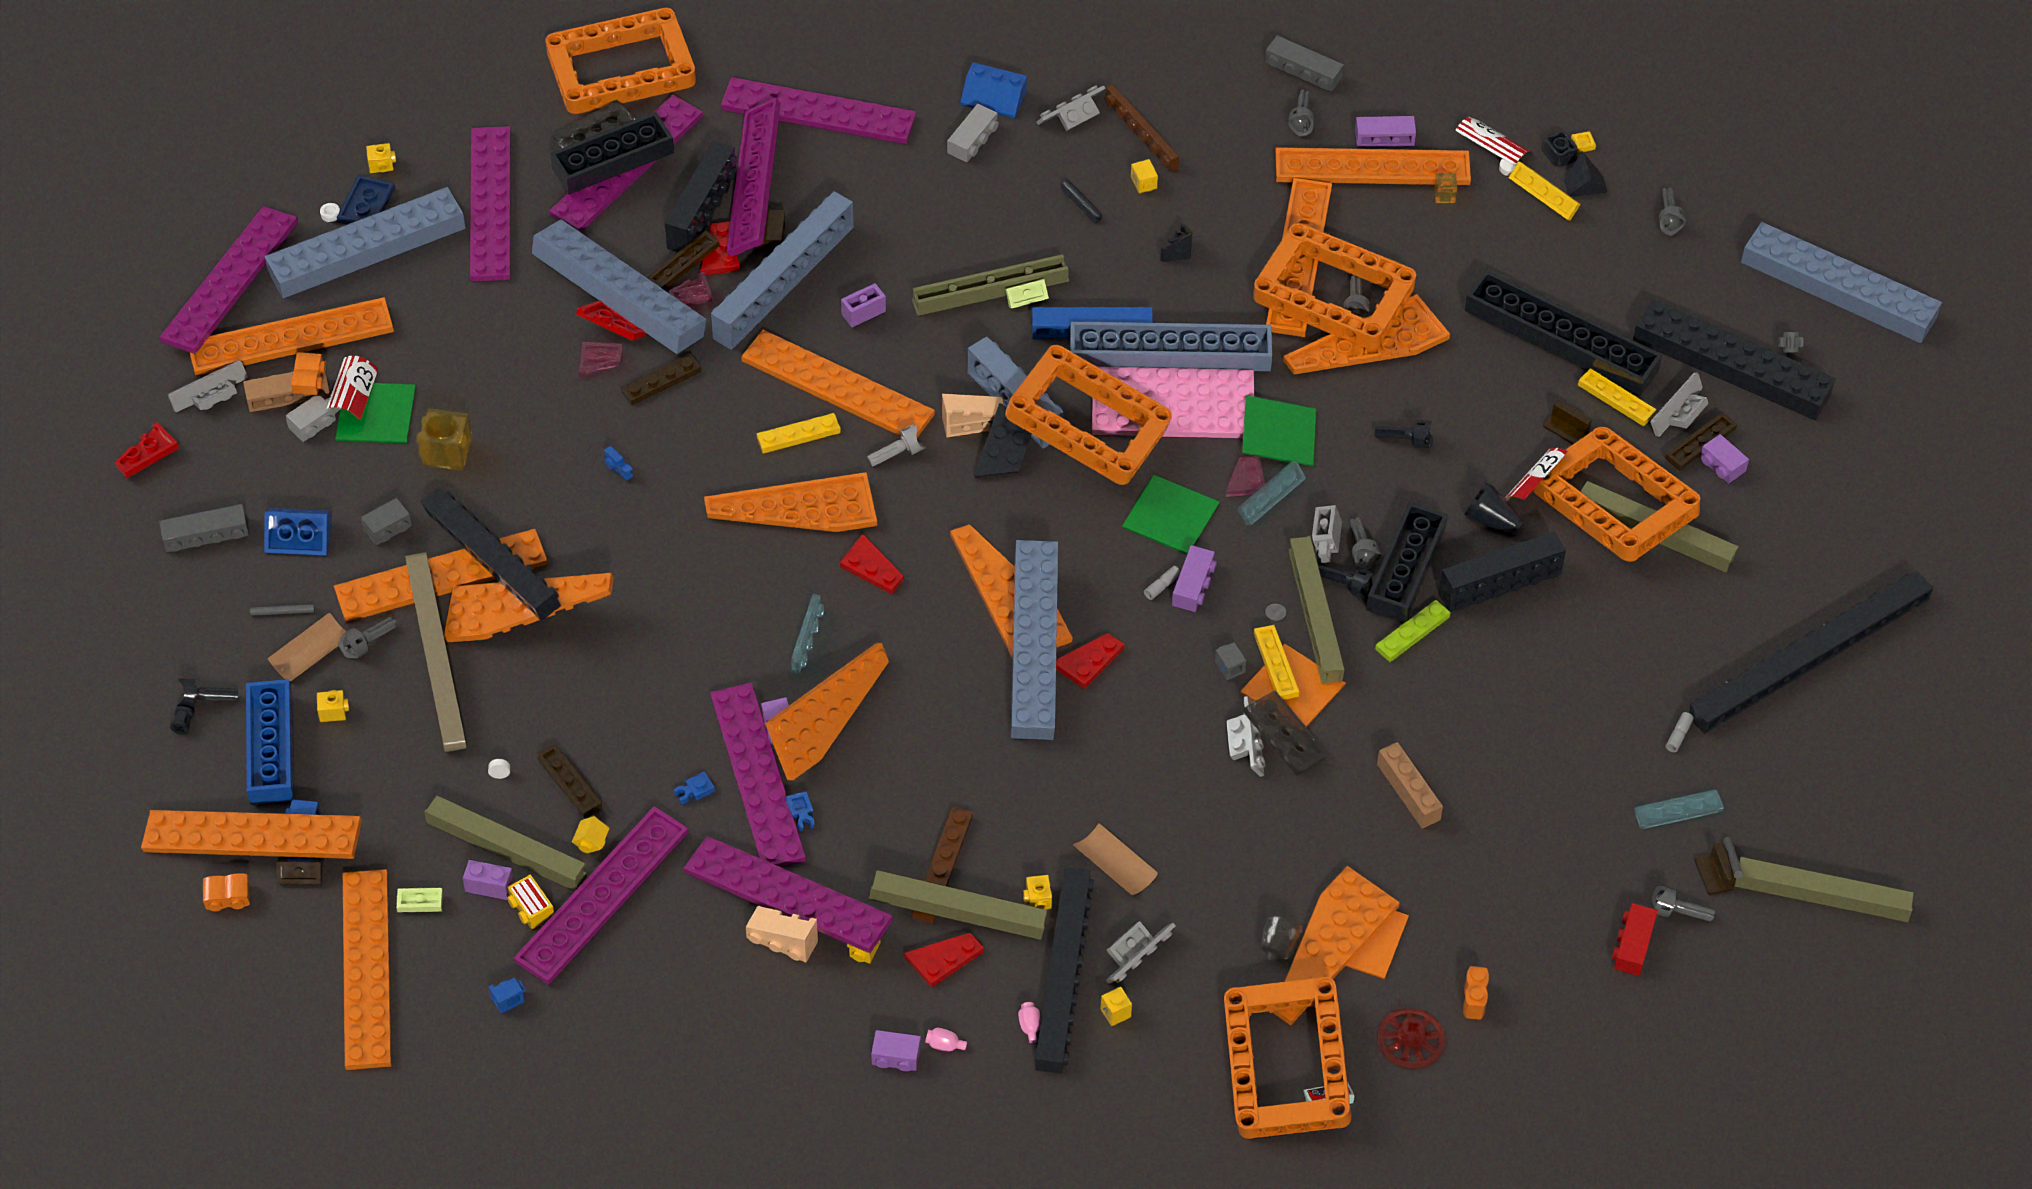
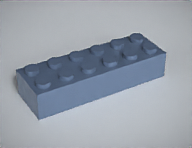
(1001, 377)

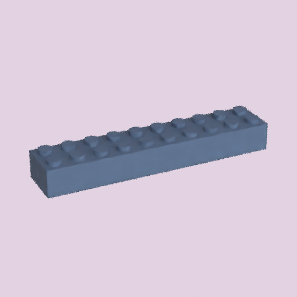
(365, 242)
(782, 270)
(1841, 282)
(618, 286)
(1173, 345)
(1034, 640)

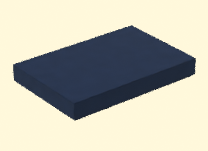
(365, 199)

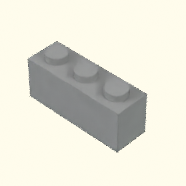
(972, 133)

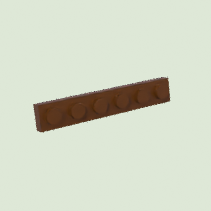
(1142, 128)
(946, 853)

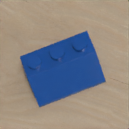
(994, 89)
(297, 531)

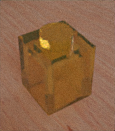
(1445, 188)

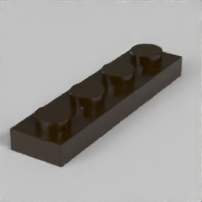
(684, 260)
(661, 379)
(1692, 446)
(569, 780)

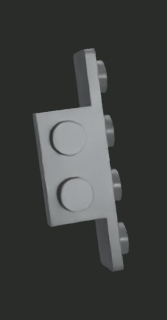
(1076, 112)
(209, 389)
(1682, 407)
(1246, 740)
(1132, 946)

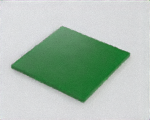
(384, 417)
(1279, 430)
(1170, 514)

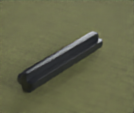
(1081, 201)

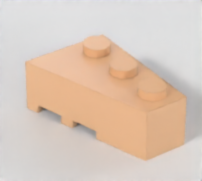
(968, 413)
(783, 933)

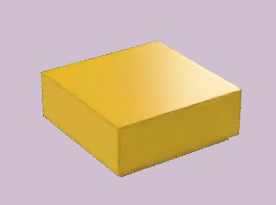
(1584, 141)

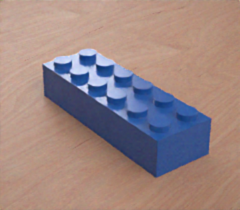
(269, 742)

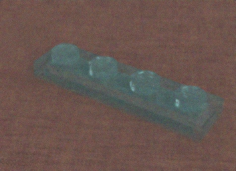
(1271, 493)
(805, 638)
(1678, 809)

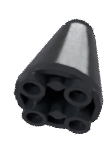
(1493, 511)

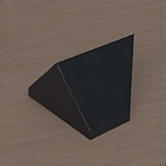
(1584, 178)
(1180, 246)

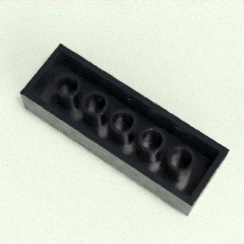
(612, 153)
(701, 196)
(1406, 562)
(1502, 572)

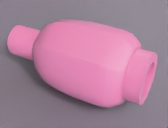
(1030, 1021)
(944, 1040)

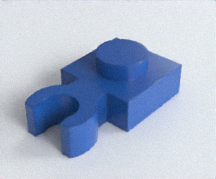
(615, 461)
(696, 787)
(800, 808)

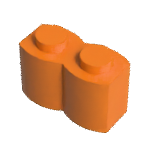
(307, 373)
(226, 892)
(1475, 992)

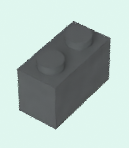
(386, 521)

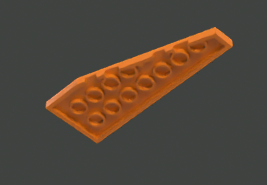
(1410, 334)
(818, 504)
(995, 582)
(491, 608)
(814, 721)
(1339, 927)

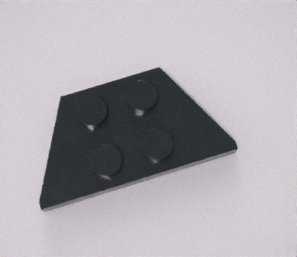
(1003, 447)

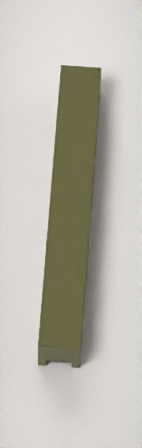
(987, 284)
(1686, 540)
(1316, 610)
(505, 843)
(1825, 889)
(958, 905)

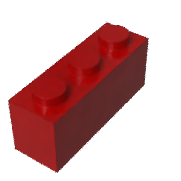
(1634, 939)

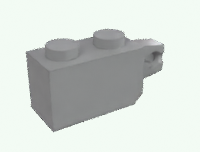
(311, 417)
(1326, 531)

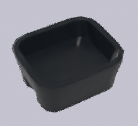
(1560, 149)

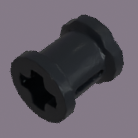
(182, 720)

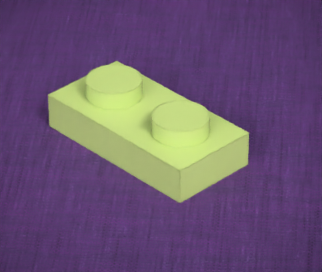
(1026, 293)
(419, 900)

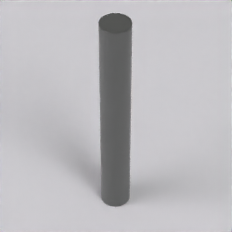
(288, 609)
(1733, 857)

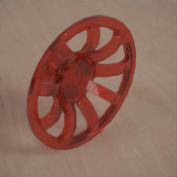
(1411, 1034)

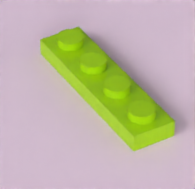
(1412, 631)

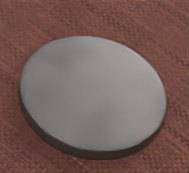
(1275, 612)

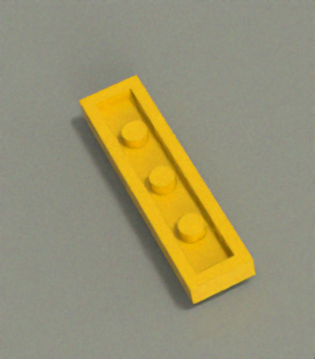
(1544, 190)
(1617, 397)
(798, 433)
(1276, 662)

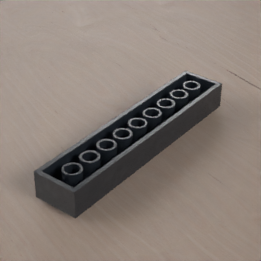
(1563, 332)
(1734, 359)

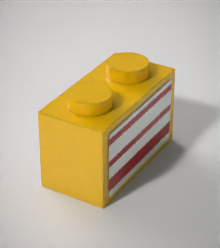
(530, 902)

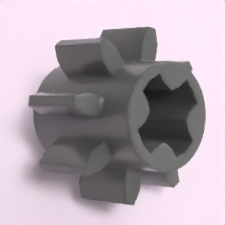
(1790, 341)

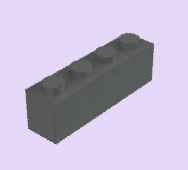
(1304, 63)
(204, 528)

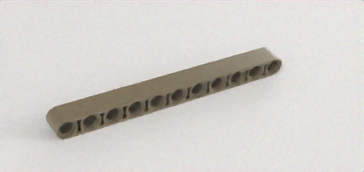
(435, 652)

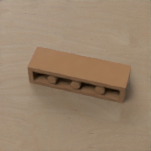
(277, 392)
(1409, 785)

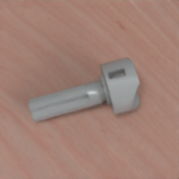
(908, 442)

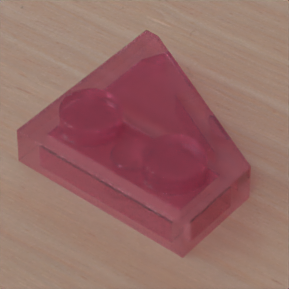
(693, 292)
(599, 357)
(1246, 477)

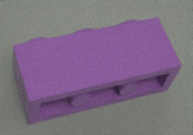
(1385, 131)
(1194, 579)

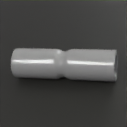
(1161, 583)
(1679, 733)

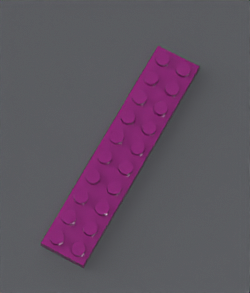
(822, 110)
(753, 177)
(490, 204)
(587, 204)
(228, 280)
(757, 775)
(789, 893)
(600, 895)

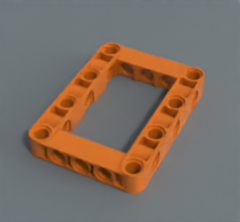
(613, 33)
(1344, 256)
(1102, 387)
(1626, 543)
(1294, 1116)

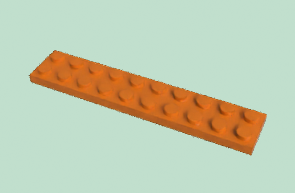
(1370, 165)
(1309, 207)
(293, 336)
(836, 384)
(458, 568)
(251, 834)
(366, 970)

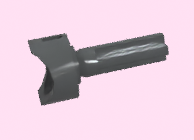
(1302, 117)
(1671, 217)
(1357, 303)
(1365, 551)
(359, 640)
(1667, 903)

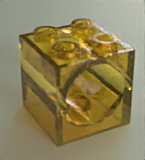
(444, 439)

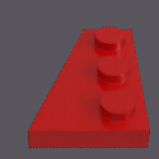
(719, 260)
(609, 319)
(150, 449)
(872, 566)
(1089, 660)
(944, 958)

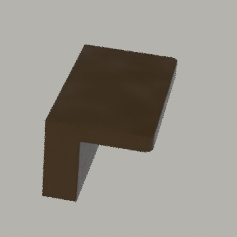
(1567, 423)
(299, 870)
(1716, 870)

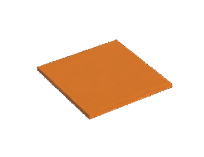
(1312, 694)
(1379, 950)

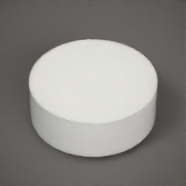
(1506, 167)
(329, 212)
(499, 768)

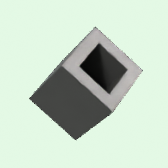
(1230, 661)

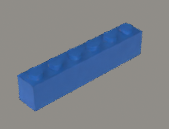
(1056, 321)

